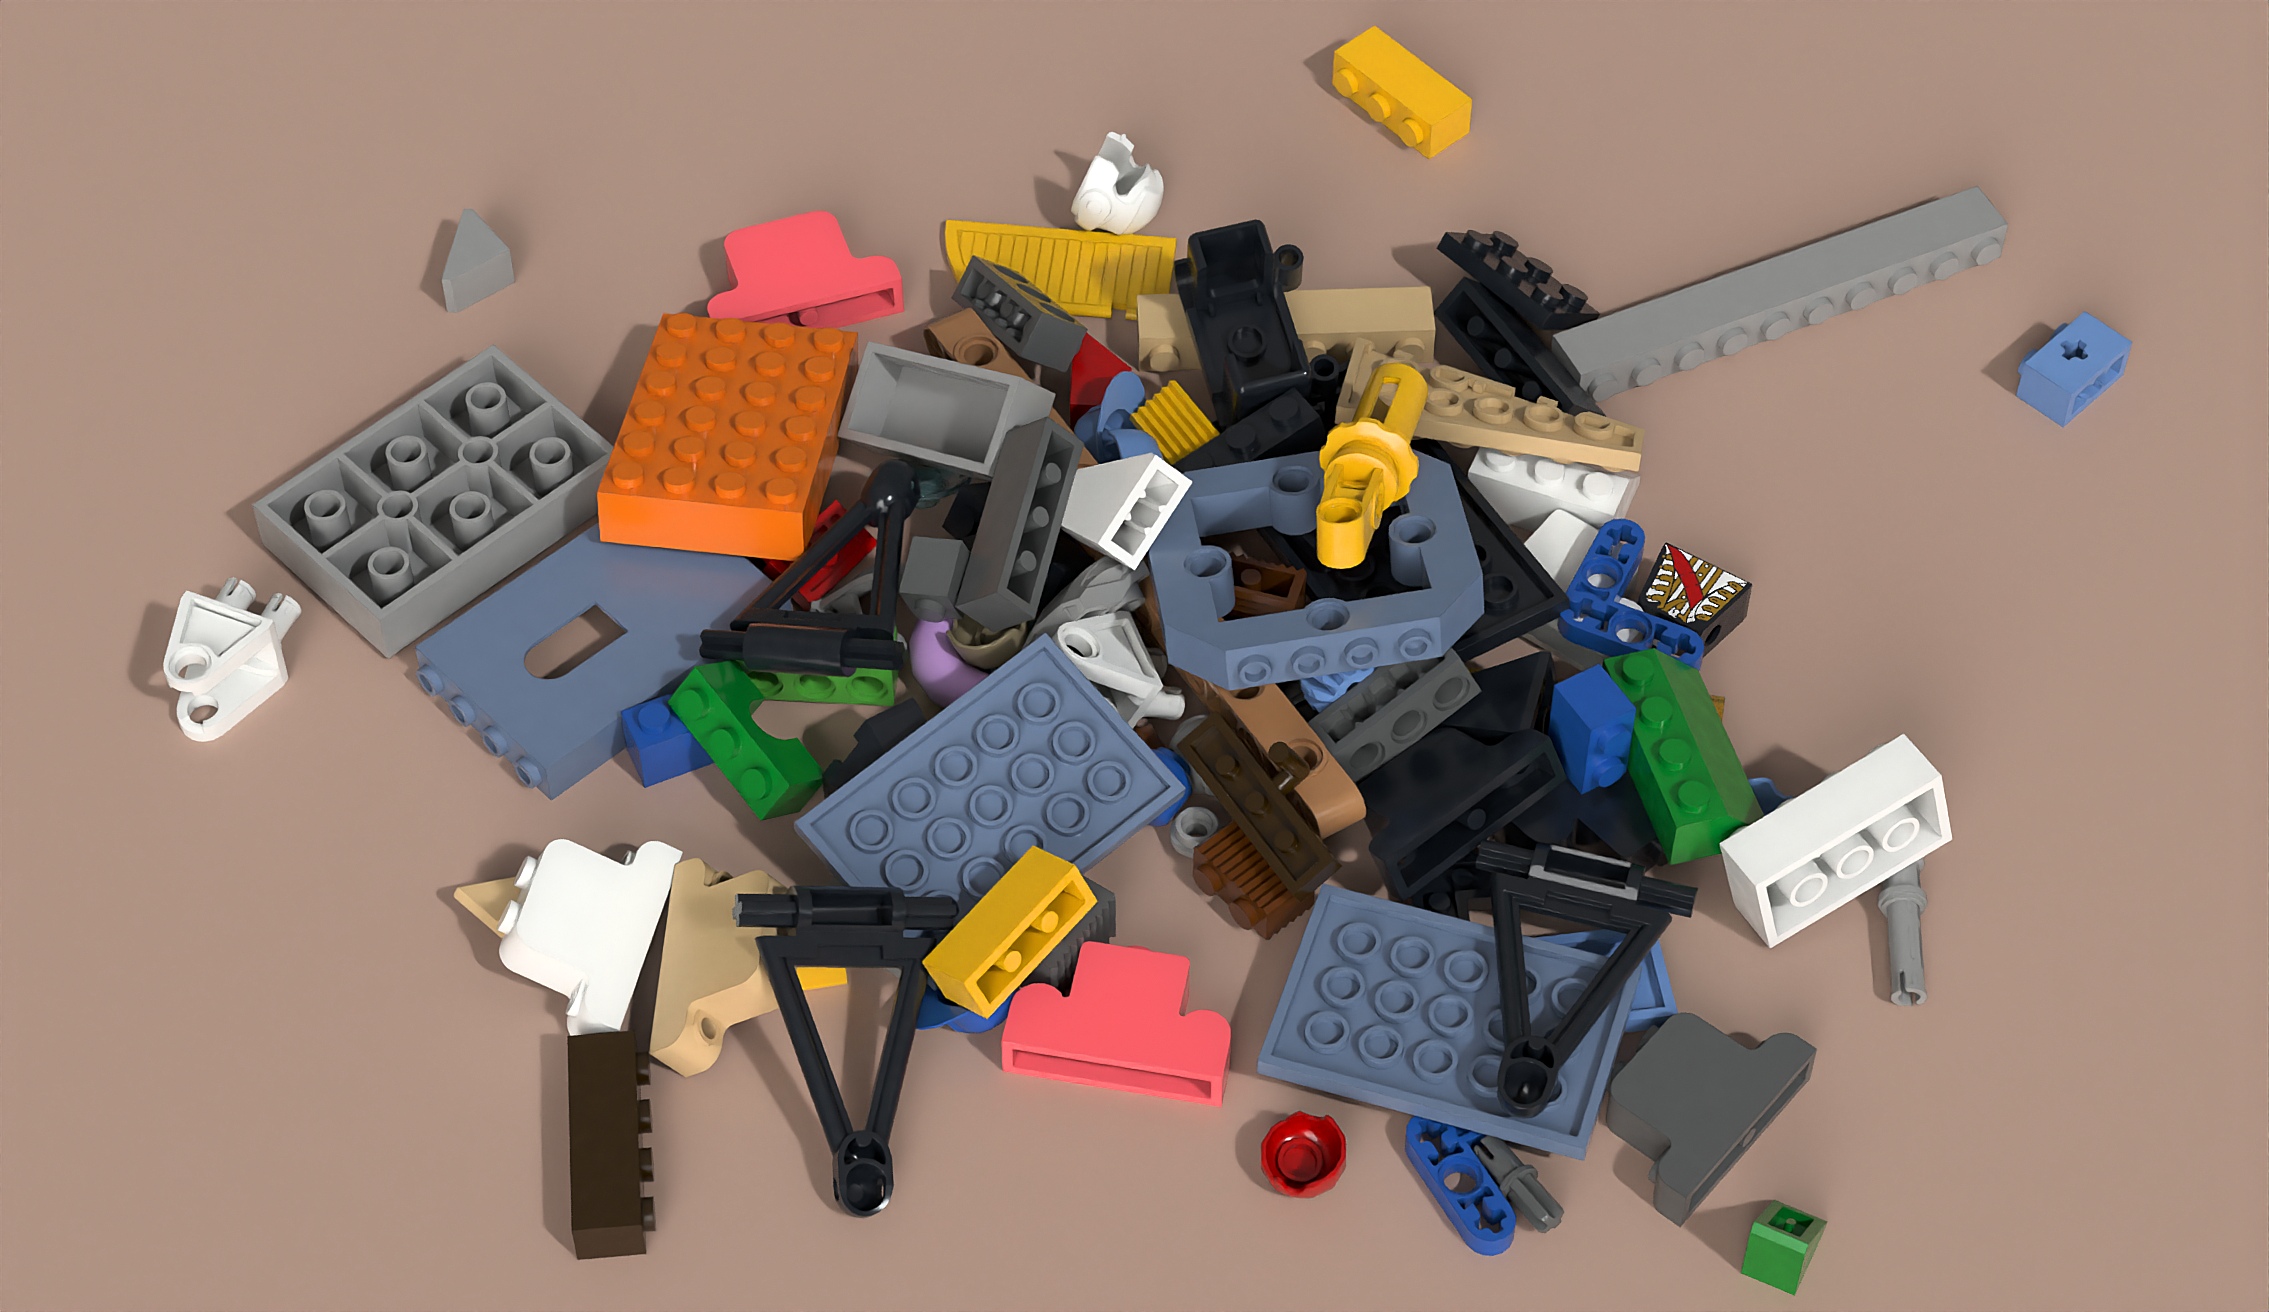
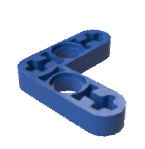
(1604, 604)
(1461, 1209)

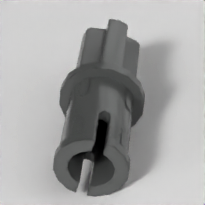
(1519, 1184)

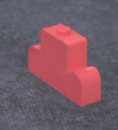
(1121, 1028)

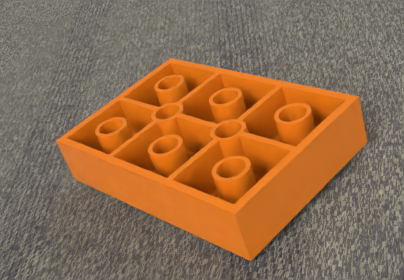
(729, 437)

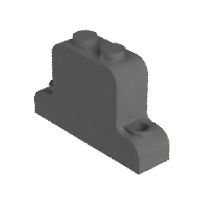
(1700, 1103)

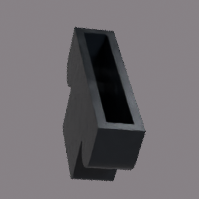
(1599, 822)

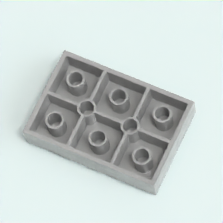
(437, 500)

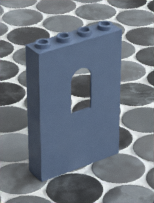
(574, 723)

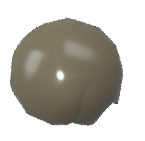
(983, 647)

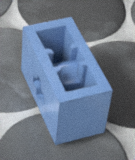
(2072, 368)

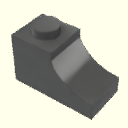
(934, 578)

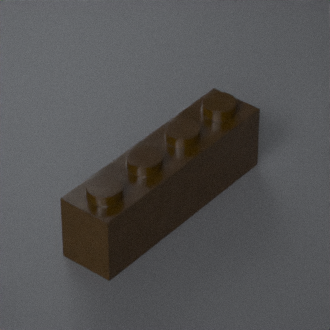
(607, 1145)

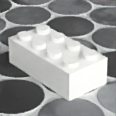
(1836, 840)

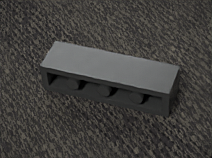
(1020, 525)

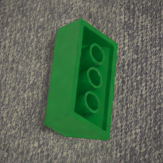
(1682, 757)

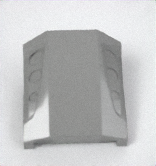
(1096, 591)

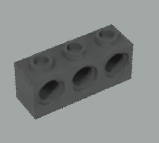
(1020, 314)
(1392, 711)

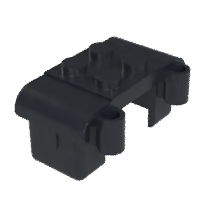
(1243, 323)

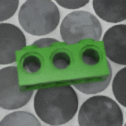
(863, 687)

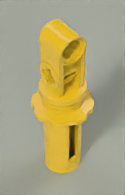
(1368, 465)

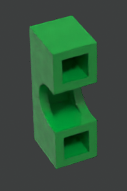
(767, 772)

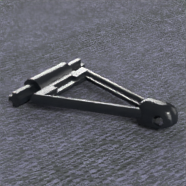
(830, 642)
(1579, 890)
(849, 931)

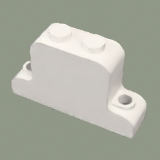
(587, 926)

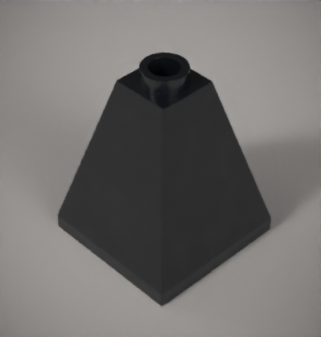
(1510, 700)

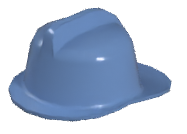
(1120, 400)

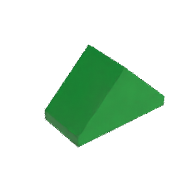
(1782, 1246)

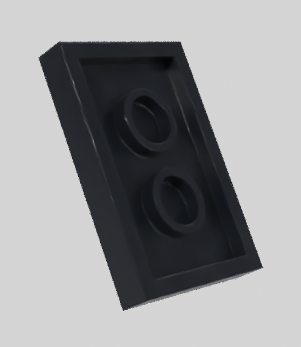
(1518, 279)

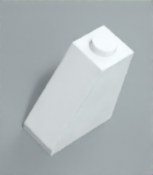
(1123, 505)

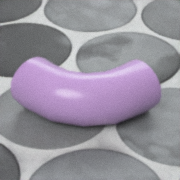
(938, 665)

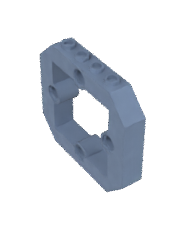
(1329, 636)

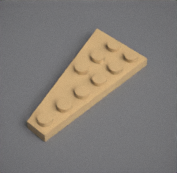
(1486, 414)

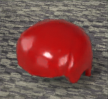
(1304, 1155)

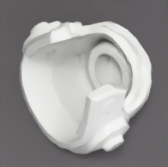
(1117, 191)

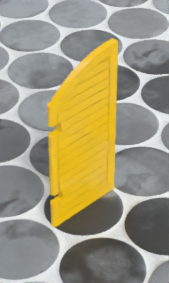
(1075, 268)

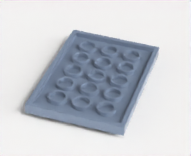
(998, 770)
(1411, 1019)

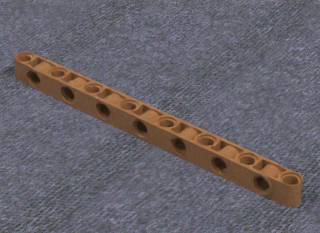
(1256, 713)

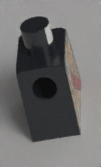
(1695, 596)

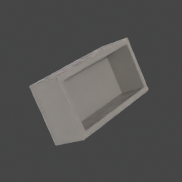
(938, 410)

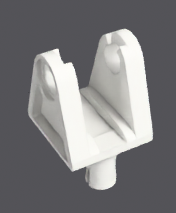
(229, 656)
(1121, 666)

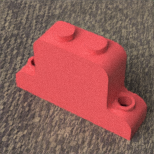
(804, 276)

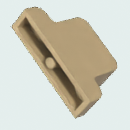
(708, 966)

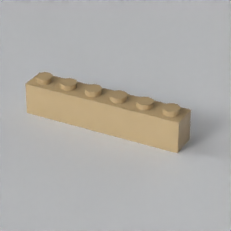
(1323, 319)

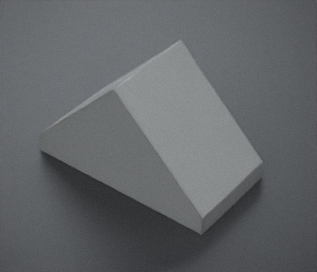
(476, 264)

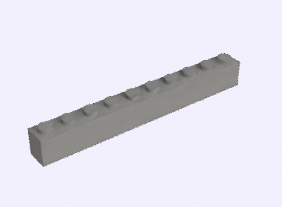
(1781, 294)

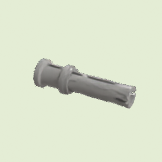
(1903, 904)

